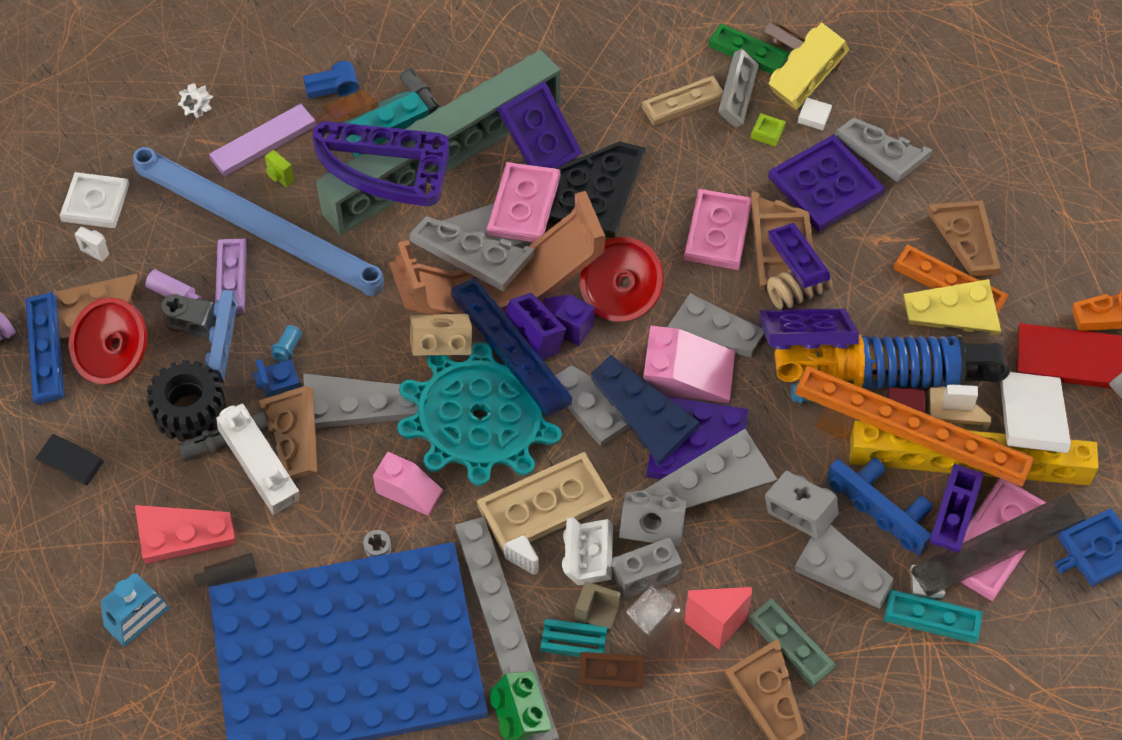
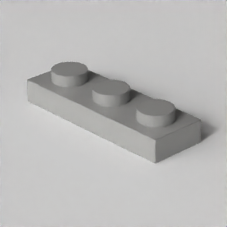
(738, 88)

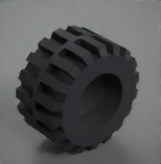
(179, 382)

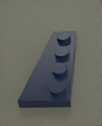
(650, 414)

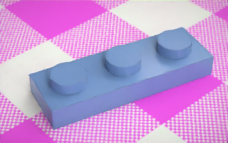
(221, 333)

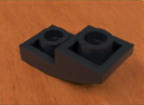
(69, 459)

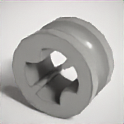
(377, 535)

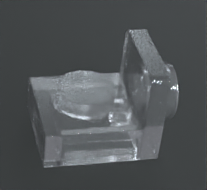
(653, 608)

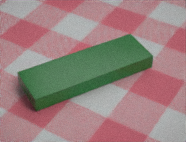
(730, 40)

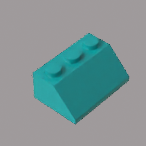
(395, 112)

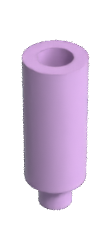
(168, 286)

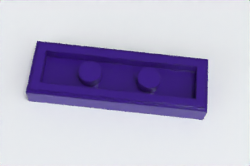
(799, 255)

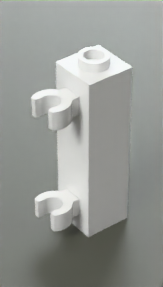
(257, 458)

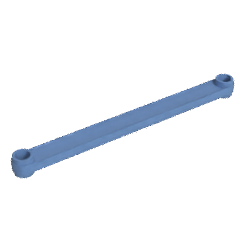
(259, 221)

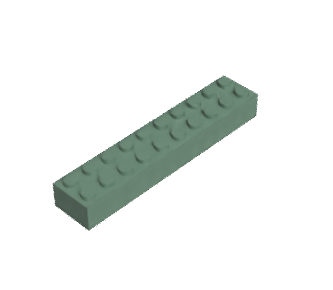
(467, 122)

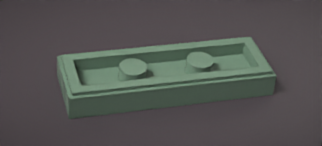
(795, 644)

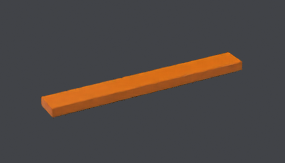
(915, 426)

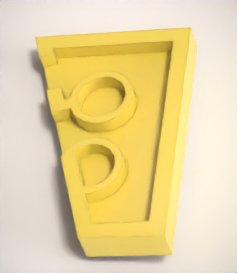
(956, 306)

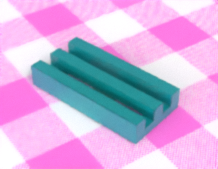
(575, 628)

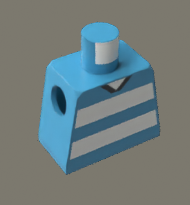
(131, 609)

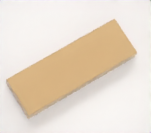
(682, 100)

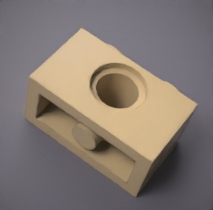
(440, 334)

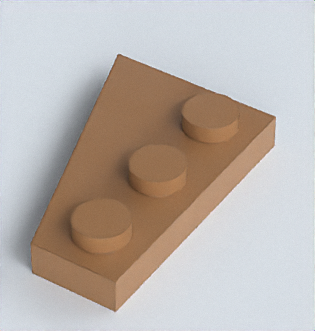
(767, 693)

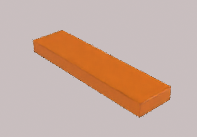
(936, 273)

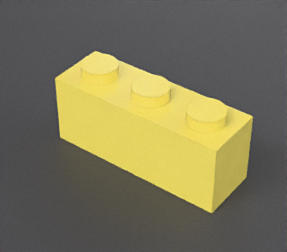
(808, 65)

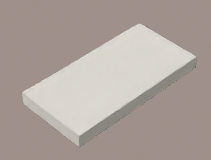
(1034, 412)

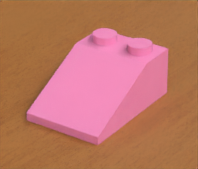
(688, 365)

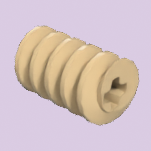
(786, 286)

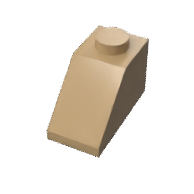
(969, 420)

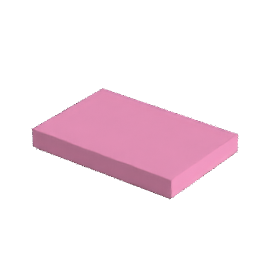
(523, 202)
(718, 229)

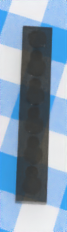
(998, 544)

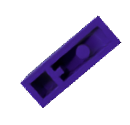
(956, 508)

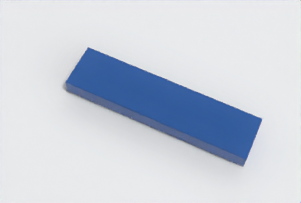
(44, 348)

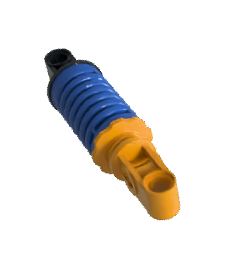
(899, 361)

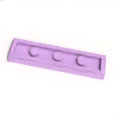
(262, 140)

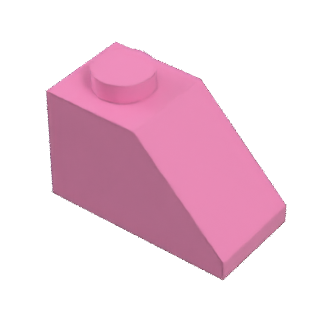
(406, 484)

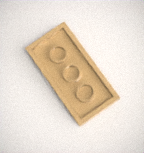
(545, 501)

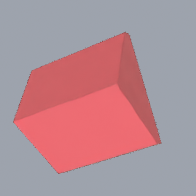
(717, 612)

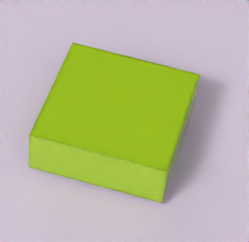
(768, 129)

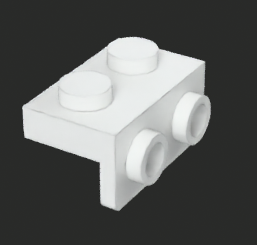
(588, 551)

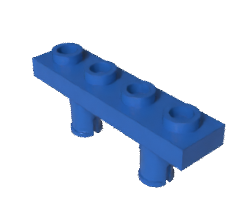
(885, 513)

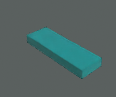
(933, 616)

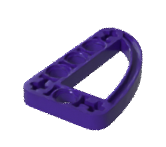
(394, 148)

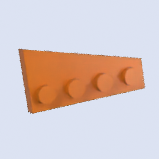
(1098, 313)

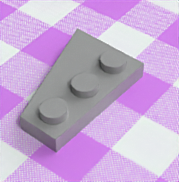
(717, 326)
(591, 406)

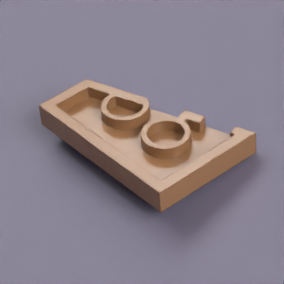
(968, 234)
(293, 426)

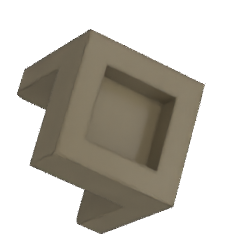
(597, 606)

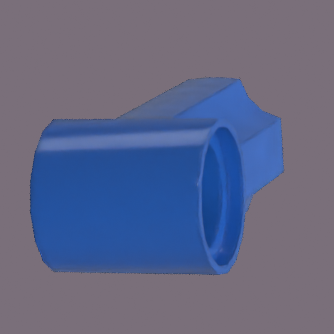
(338, 80)

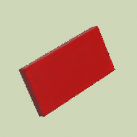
(1069, 354)

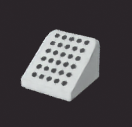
(522, 554)

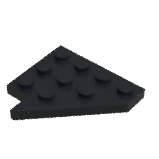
(606, 178)

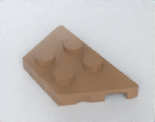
(769, 216)
(74, 300)

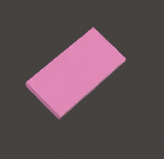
(1001, 505)

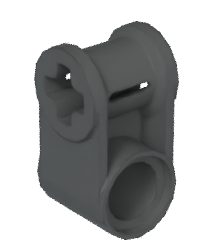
(191, 317)

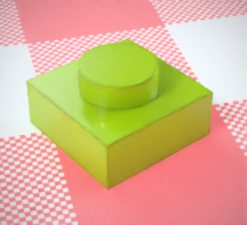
(279, 169)

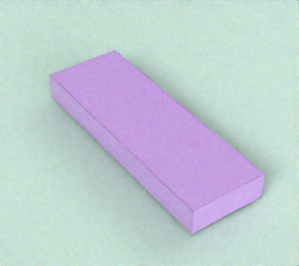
(232, 270)

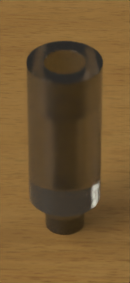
(227, 571)

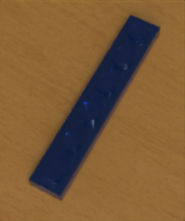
(511, 347)

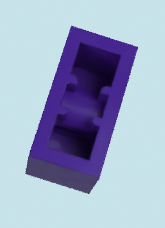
(536, 324)

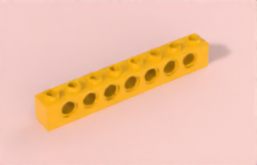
(896, 452)

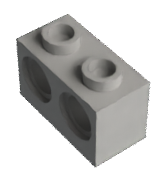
(647, 566)

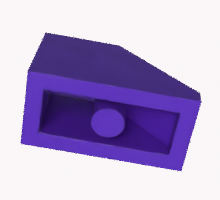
(573, 315)

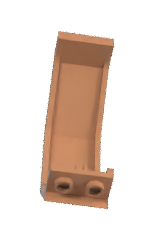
(556, 260)

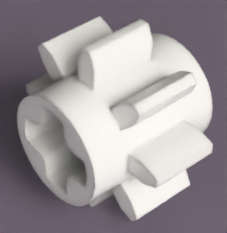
(195, 107)

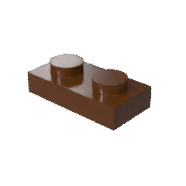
(611, 670)

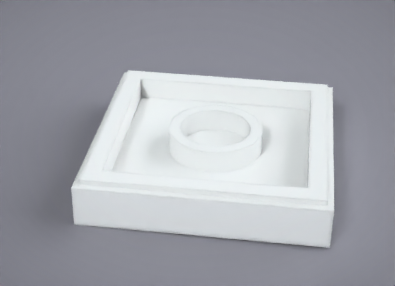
(94, 200)

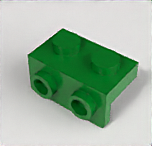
(519, 706)

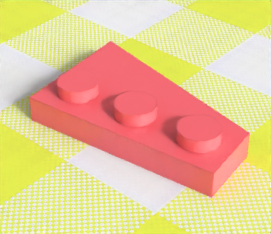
(181, 532)

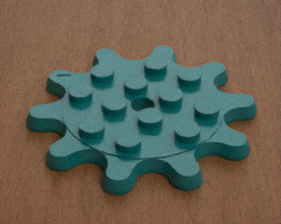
(460, 437)

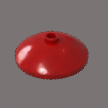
(603, 280)
(96, 337)

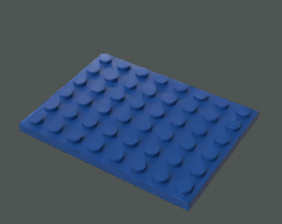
(348, 649)

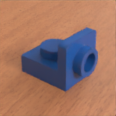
(276, 377)

